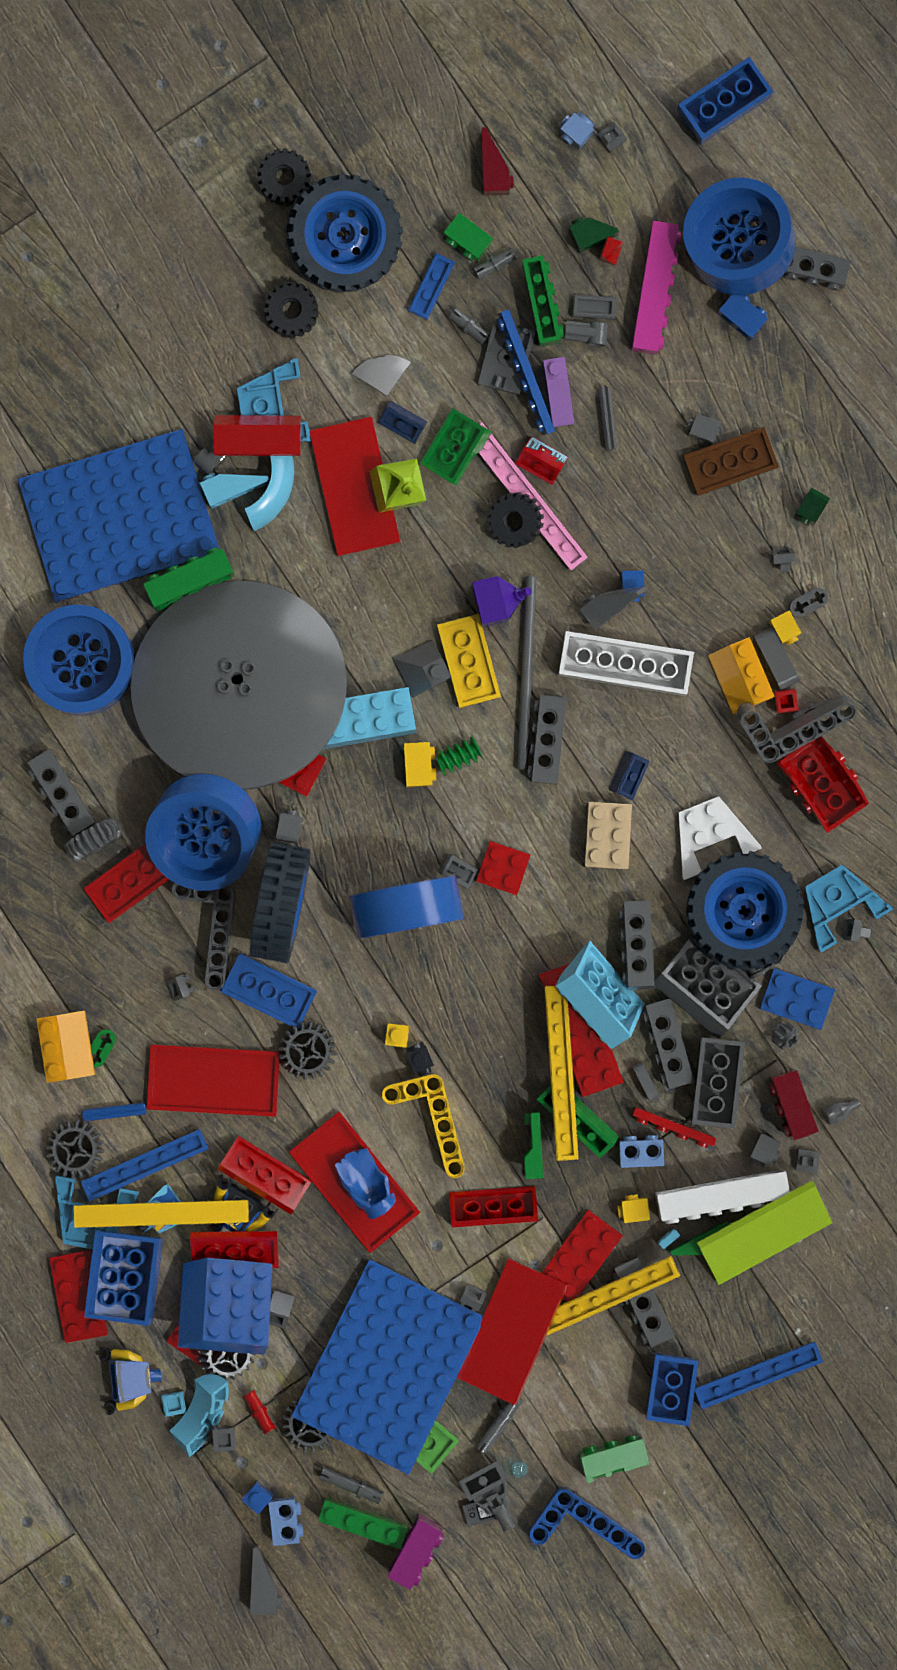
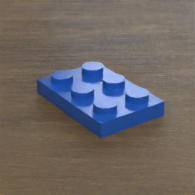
(797, 999)

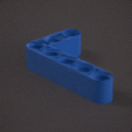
(587, 1520)

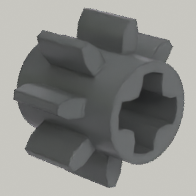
(785, 1035)

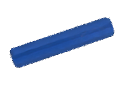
(114, 1112)

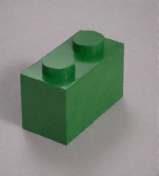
(467, 237)

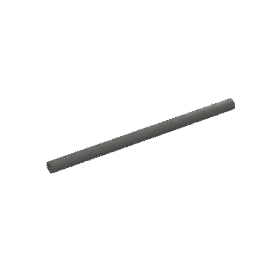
(526, 675)

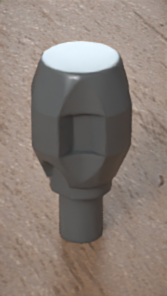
(839, 1111)

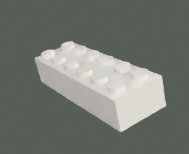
(626, 663)
(721, 1195)

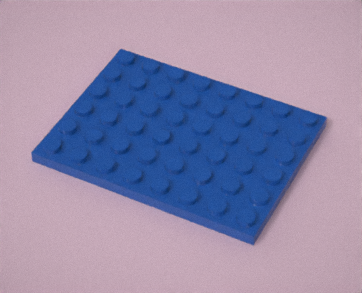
(118, 515)
(388, 1367)

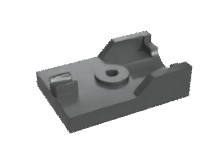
(496, 371)

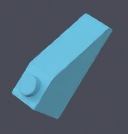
(227, 487)

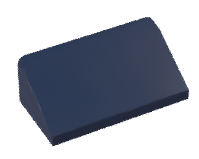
(402, 422)
(629, 775)

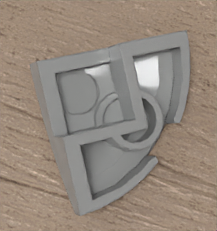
(382, 372)

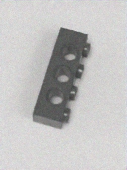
(838, 266)
(556, 706)
(48, 761)
(637, 911)
(683, 1074)
(662, 1330)

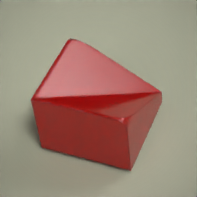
(611, 251)
(786, 700)

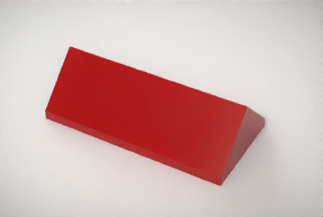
(257, 435)
(493, 1206)

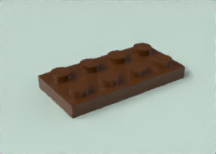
(730, 461)

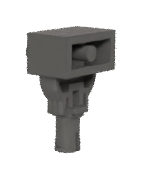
(487, 1489)

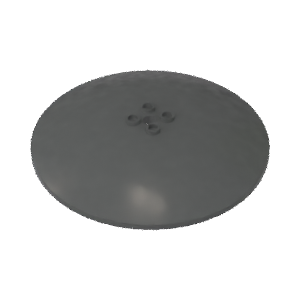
(247, 730)

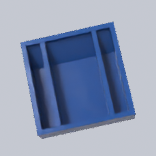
(225, 1306)

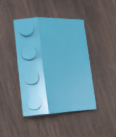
(600, 996)

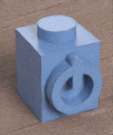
(576, 130)

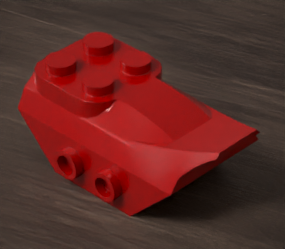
(824, 783)

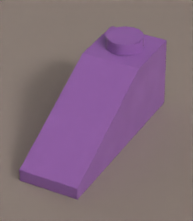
(558, 391)

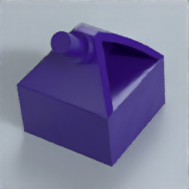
(497, 600)

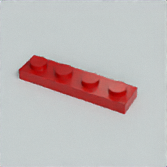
(681, 1131)

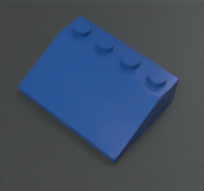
(124, 1277)

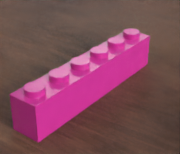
(655, 287)

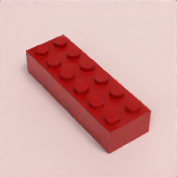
(591, 1057)

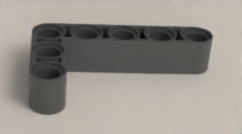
(794, 728)
(216, 926)

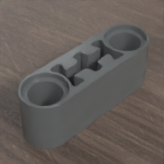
(776, 658)

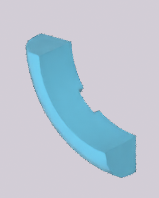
(276, 494)
(202, 1413)

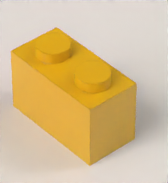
(418, 764)

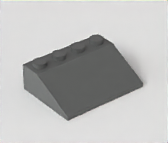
(705, 989)

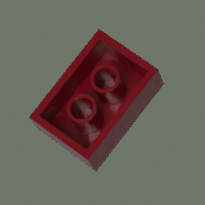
(792, 1105)

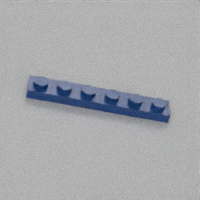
(528, 379)
(144, 1165)
(758, 1375)

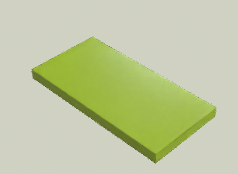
(765, 1232)

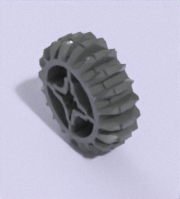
(92, 840)
(290, 1043)
(91, 1155)
(237, 1365)
(297, 1435)

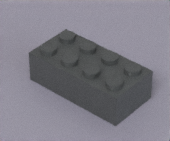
(717, 1082)

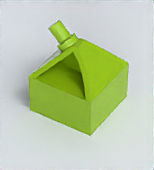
(397, 485)

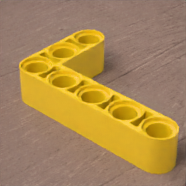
(437, 1116)

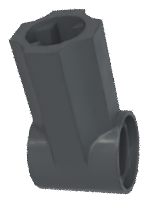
(591, 333)
(207, 461)

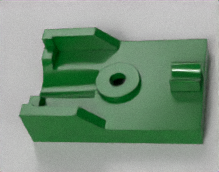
(459, 431)
(533, 1157)

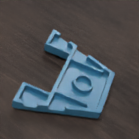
(263, 394)
(833, 896)
(82, 1236)

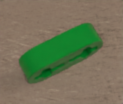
(96, 1045)

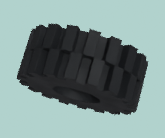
(283, 160)
(291, 326)
(530, 520)

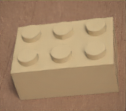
(608, 835)

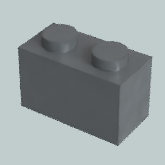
(289, 827)

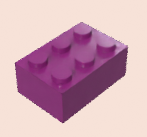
(416, 1552)

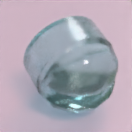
(519, 1469)

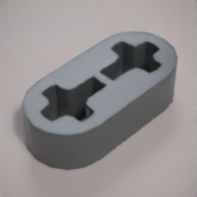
(811, 607)
(646, 1082)

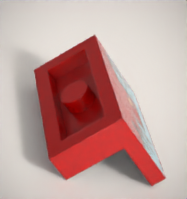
(541, 460)

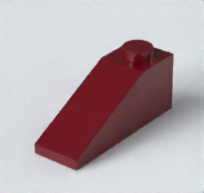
(495, 171)

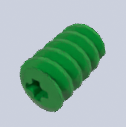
(458, 755)

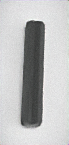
(607, 418)

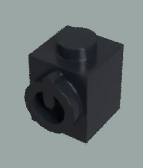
(419, 1058)

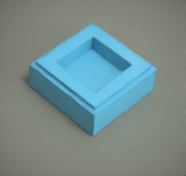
(668, 1238)
(174, 1403)

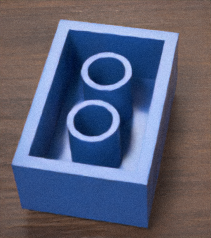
(671, 1389)

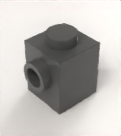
(765, 1150)

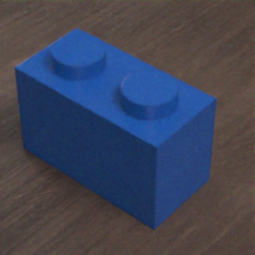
(743, 315)

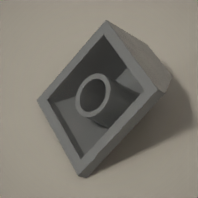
(422, 668)

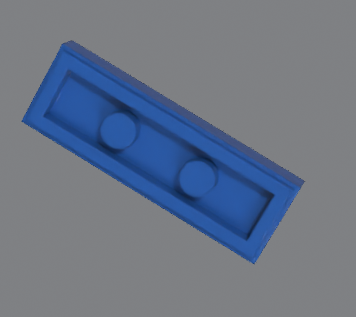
(431, 286)

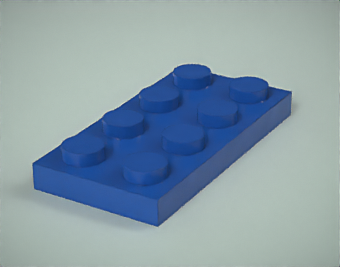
(269, 991)

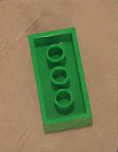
(188, 579)

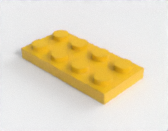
(469, 661)

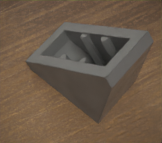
(455, 867)

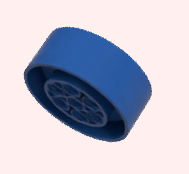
(710, 217)
(53, 635)
(203, 865)
(406, 907)

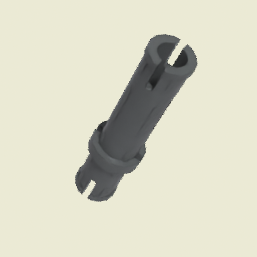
(500, 1422)
(351, 1485)

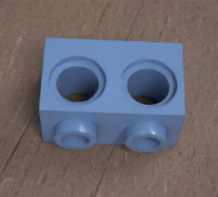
(641, 1158)
(280, 1521)

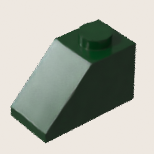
(590, 233)
(811, 507)

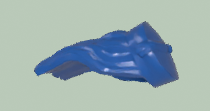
(365, 1183)

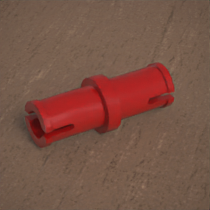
(259, 1412)

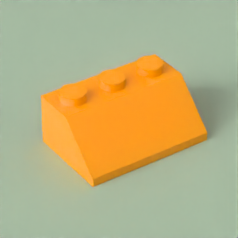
(741, 675)
(65, 1046)

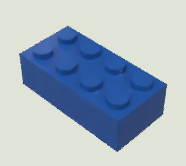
(725, 100)

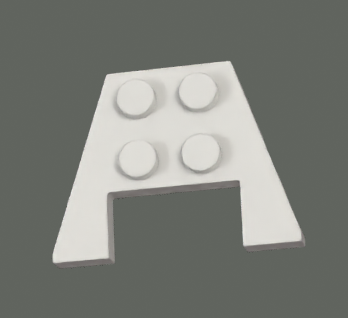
(708, 825)

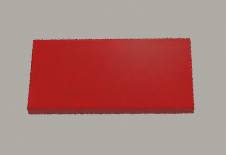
(343, 461)
(213, 1080)
(318, 1158)
(512, 1331)

